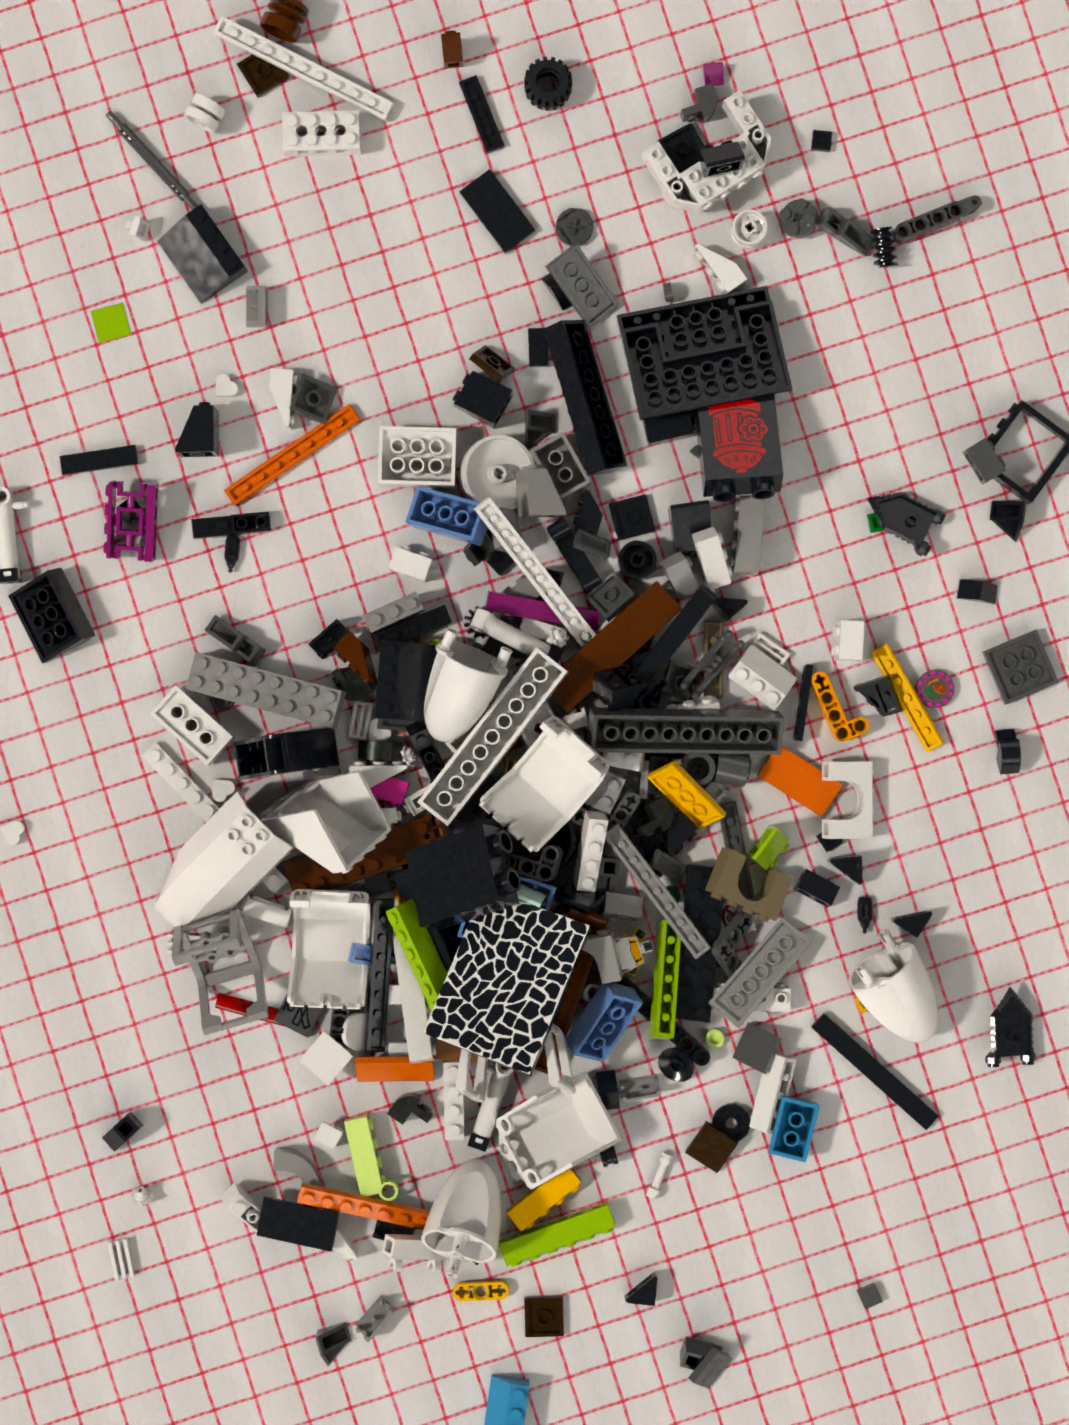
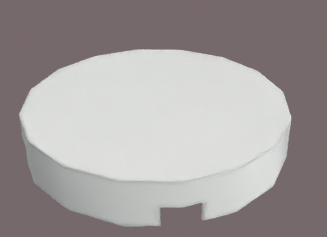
(354, 1031)

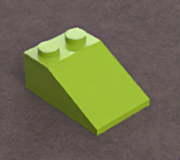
(768, 847)

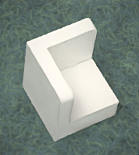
(328, 1135)

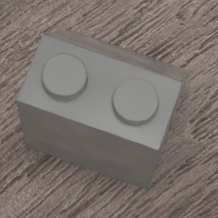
(537, 493)

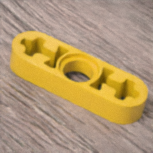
(466, 1286)

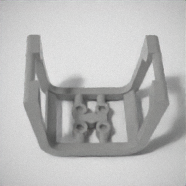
(217, 946)

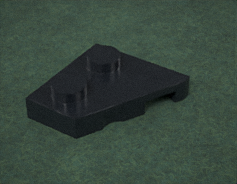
(881, 695)

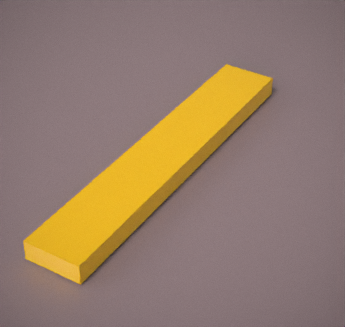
(908, 697)

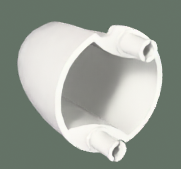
(460, 686)
(897, 990)
(465, 1216)

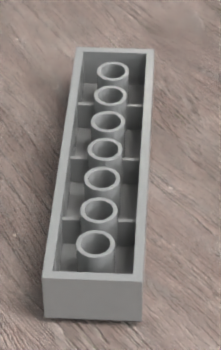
(266, 690)

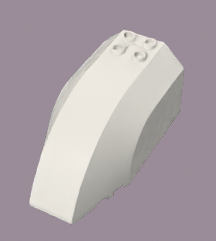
(220, 865)

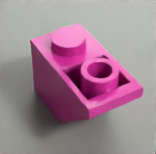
(391, 790)

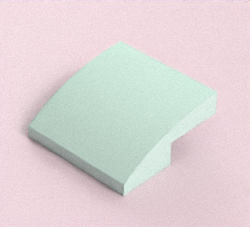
(531, 895)

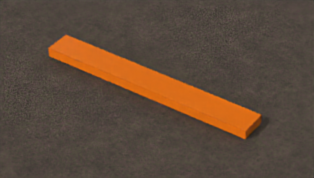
(292, 455)

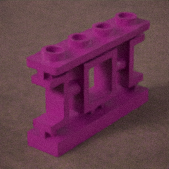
(115, 519)

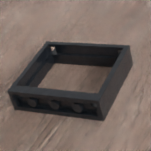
(1004, 424)

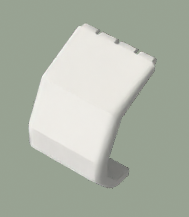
(546, 785)
(321, 943)

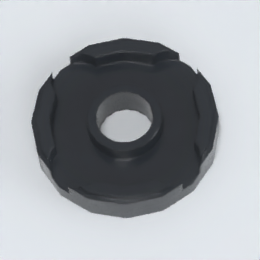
(734, 1111)

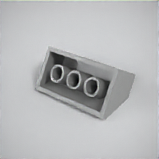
(748, 535)

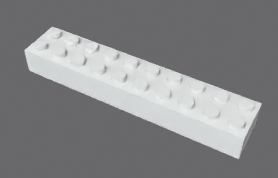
(493, 737)

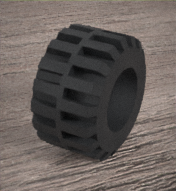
(548, 68)

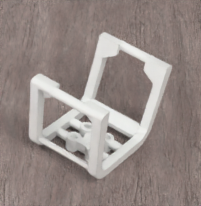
(566, 1082)

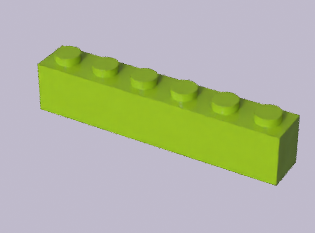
(418, 950)
(665, 982)
(557, 1233)

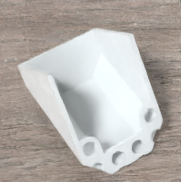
(330, 820)
(554, 1132)

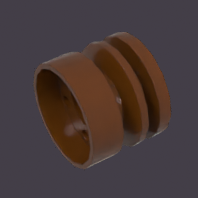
(284, 19)

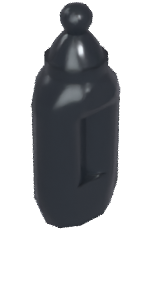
(231, 553)
(864, 912)

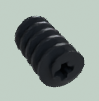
(883, 247)

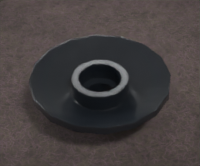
(676, 1065)

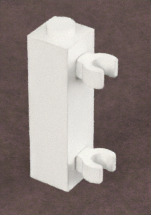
(409, 1247)

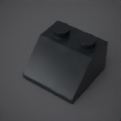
(721, 158)

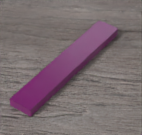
(532, 608)

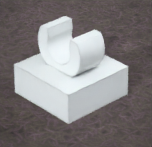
(138, 228)

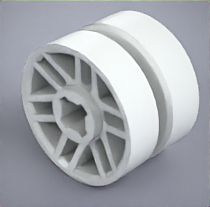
(204, 113)
(739, 233)

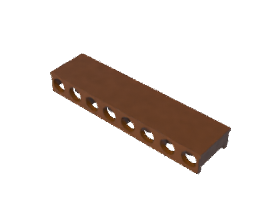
(615, 643)

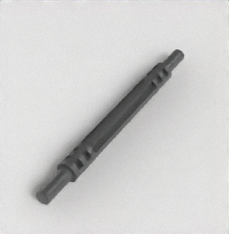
(151, 160)

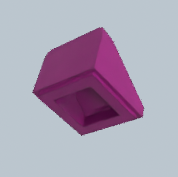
(713, 74)

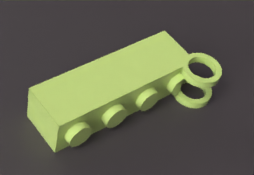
(365, 1158)

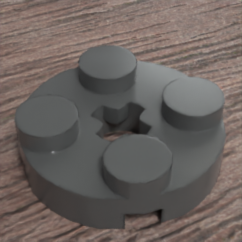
(789, 214)

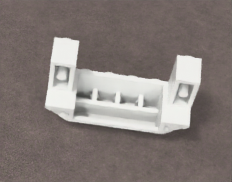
(693, 191)

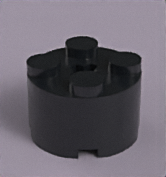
(641, 550)

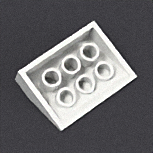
(417, 457)

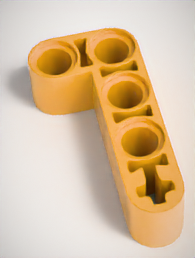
(834, 704)

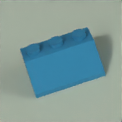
(794, 1128)
(507, 1401)

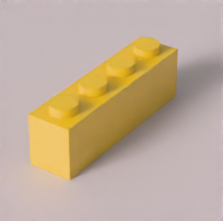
(541, 1198)

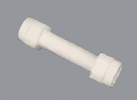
(665, 1160)

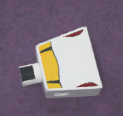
(631, 951)

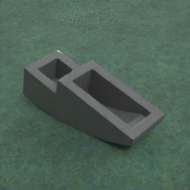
(845, 231)
(235, 640)

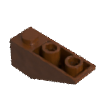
(358, 656)

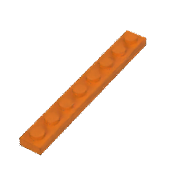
(362, 1206)

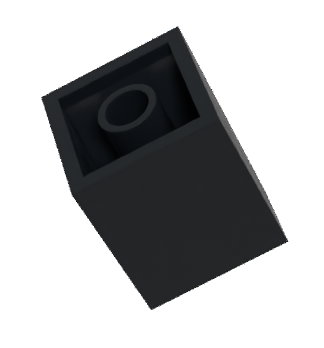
(483, 398)
(200, 433)
(685, 521)

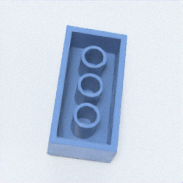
(446, 516)
(603, 1021)

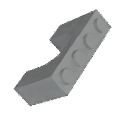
(604, 950)

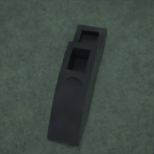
(231, 525)

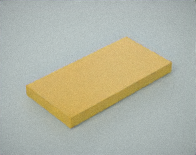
(686, 794)

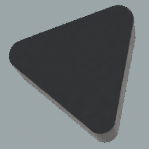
(286, 753)

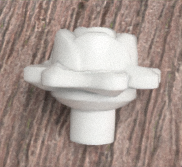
(557, 636)
(409, 756)
(141, 1196)

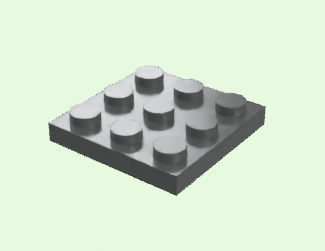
(1020, 667)

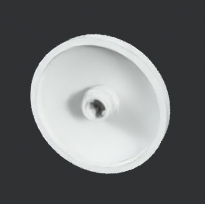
(491, 469)

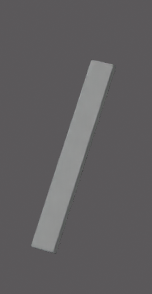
(657, 891)

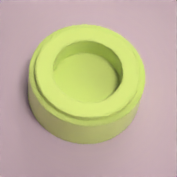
(714, 1038)

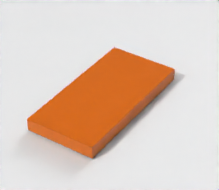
(799, 781)
(392, 1069)

